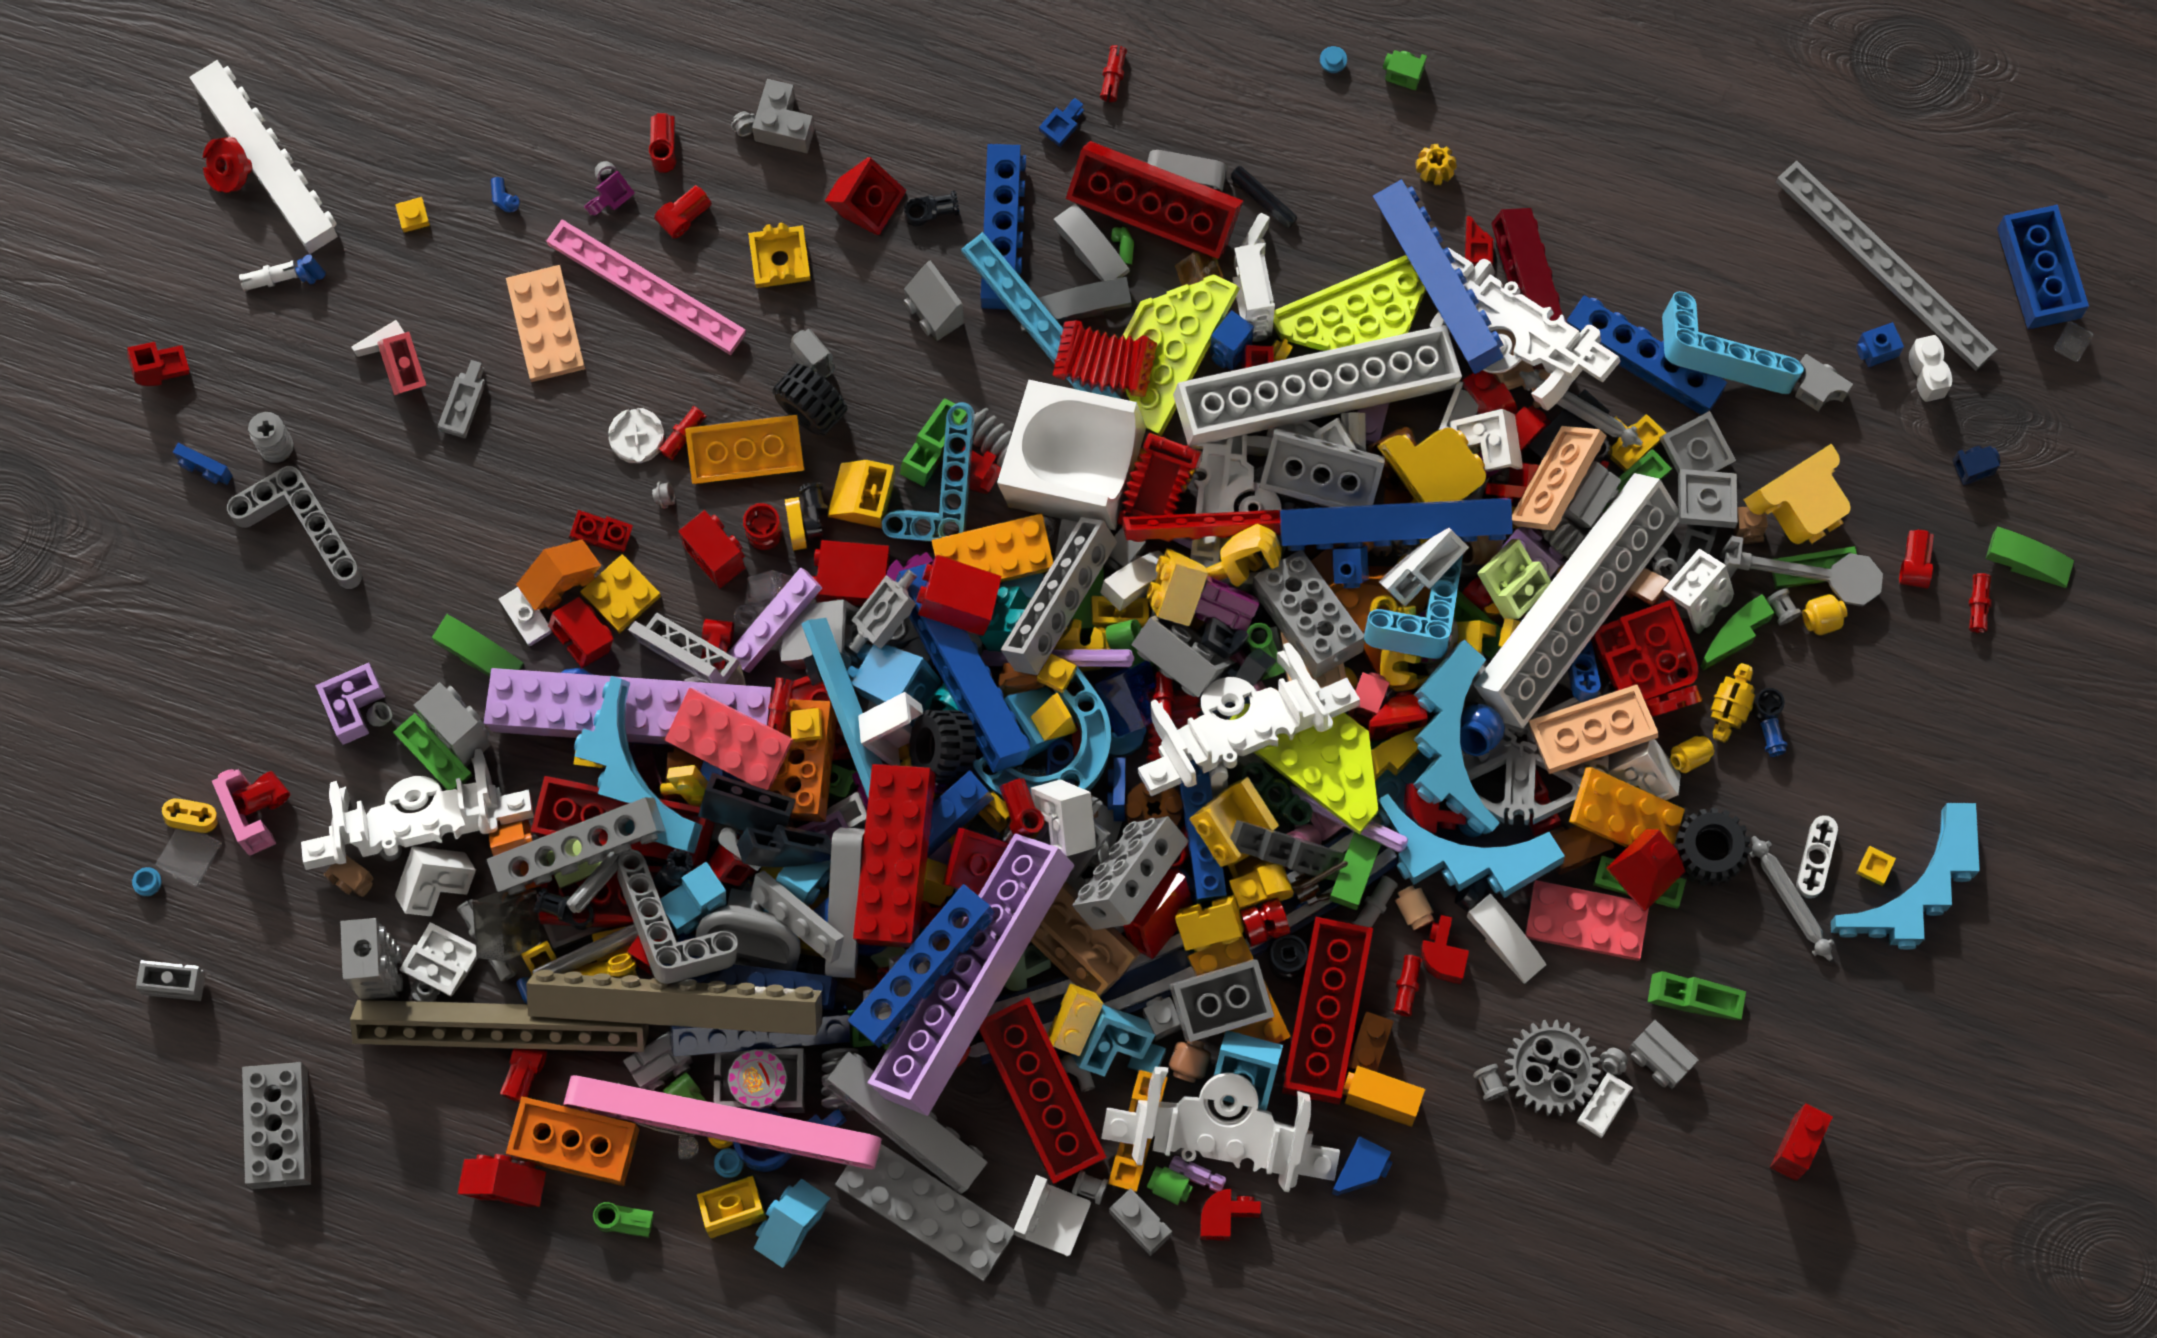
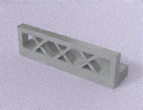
(684, 656)

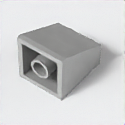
(839, 616)

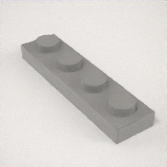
(797, 916)

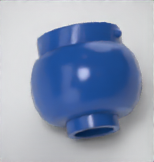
(1480, 729)

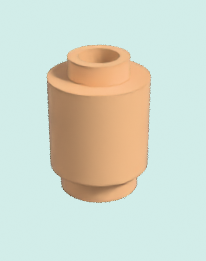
(1415, 907)

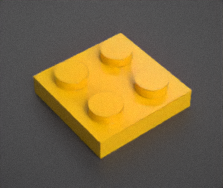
(620, 593)

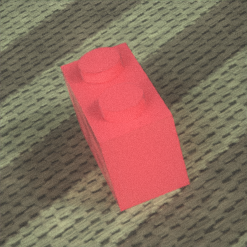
(401, 363)
(1372, 693)

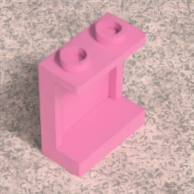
(250, 837)

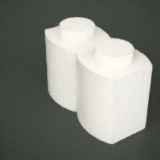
(1927, 363)

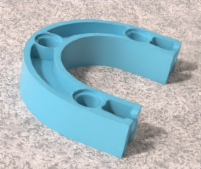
(1091, 757)

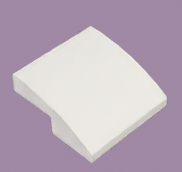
(440, 959)

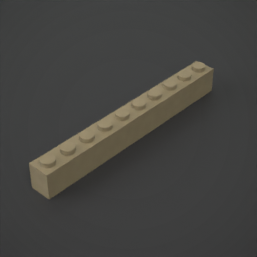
(675, 1003)
(486, 1027)

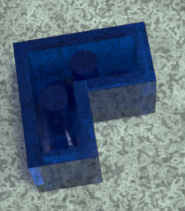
(1127, 697)

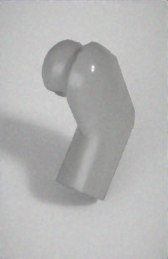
(1083, 1076)

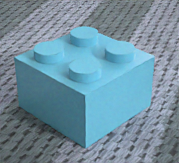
(1251, 1058)

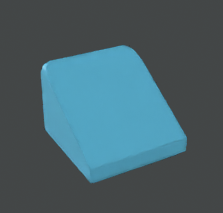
(1151, 1059)

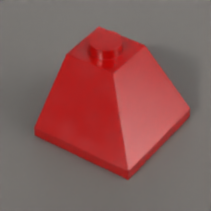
(866, 196)
(1397, 717)
(1647, 867)

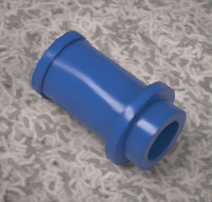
(1773, 737)

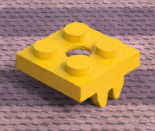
(771, 240)

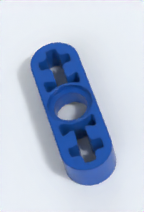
(1578, 676)

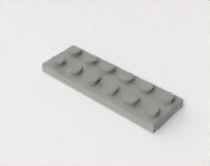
(929, 1211)

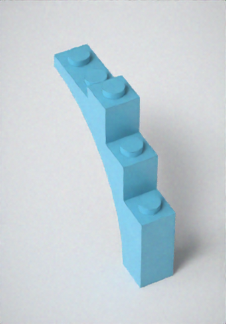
(1440, 738)
(621, 780)
(1508, 866)
(1902, 918)

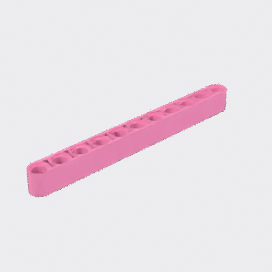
(723, 1122)

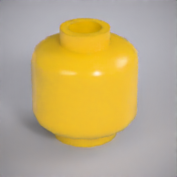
(1824, 614)

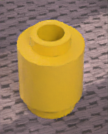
(1691, 753)

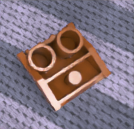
(1016, 682)

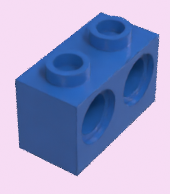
(1230, 340)

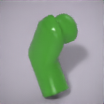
(1126, 243)

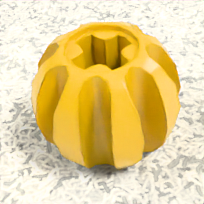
(1436, 164)

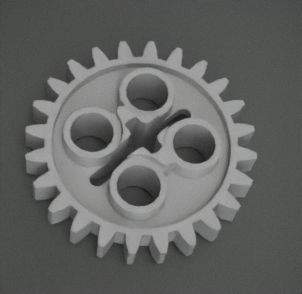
(1543, 1092)

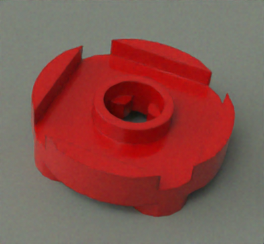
(230, 153)
(1673, 701)

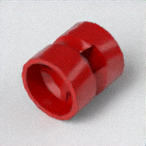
(762, 526)
(1257, 930)

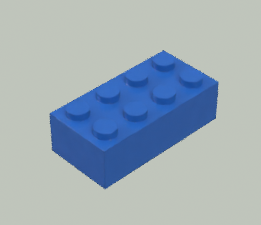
(2042, 267)

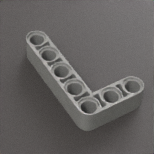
(308, 517)
(843, 894)
(658, 927)

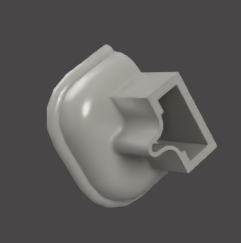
(760, 936)

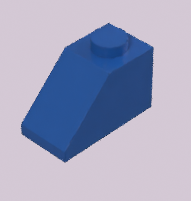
(1363, 1167)

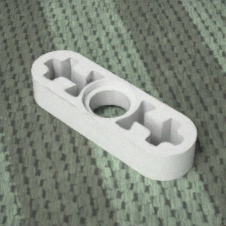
(1814, 834)

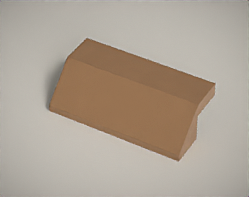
(1084, 955)

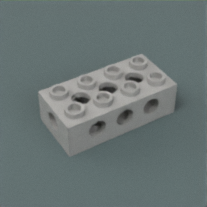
(1318, 453)
(1308, 614)
(1130, 873)
(370, 960)
(259, 1115)

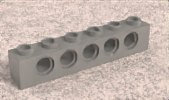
(1059, 596)
(506, 866)

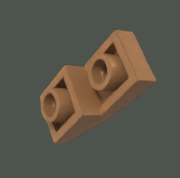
(1648, 587)

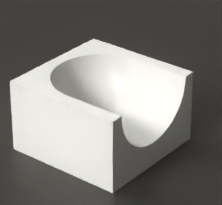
(1071, 453)

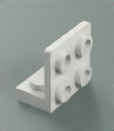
(1701, 588)
(1051, 1217)

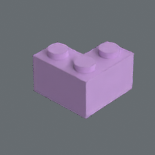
(343, 698)

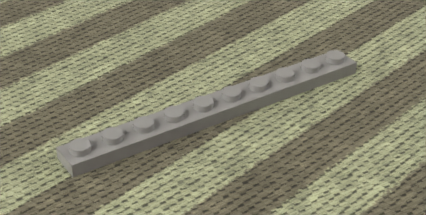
(1886, 265)

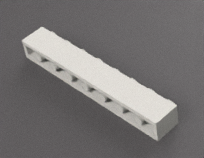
(268, 162)

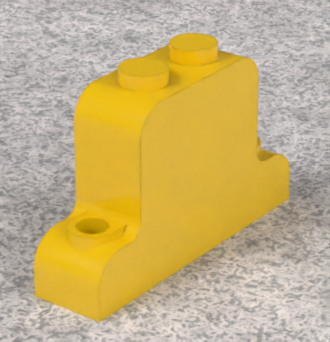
(1437, 467)
(1804, 498)

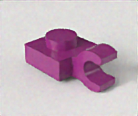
(612, 192)

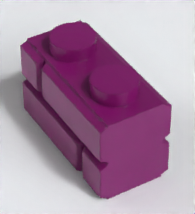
(1226, 604)

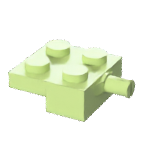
(1514, 580)

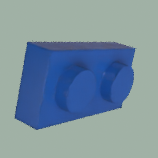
(211, 469)
(1117, 779)

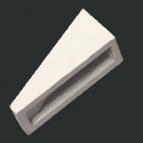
(370, 345)

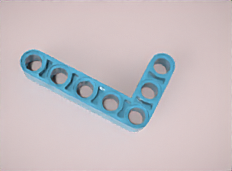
(1720, 356)
(948, 486)
(1418, 634)

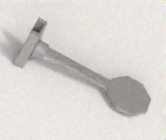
(1852, 579)

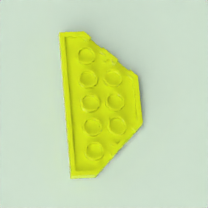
(1355, 310)
(1183, 331)
(1329, 767)

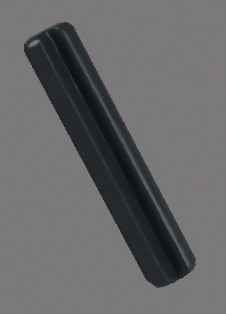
(1263, 197)

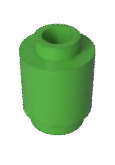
(1170, 1185)

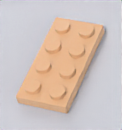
(545, 323)
(1558, 478)
(1593, 729)

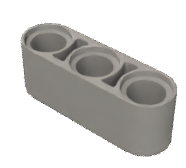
(1198, 169)

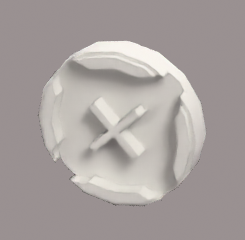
(636, 435)

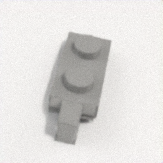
(463, 401)

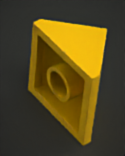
(731, 1207)

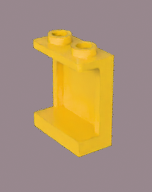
(1218, 818)

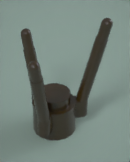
(1307, 886)

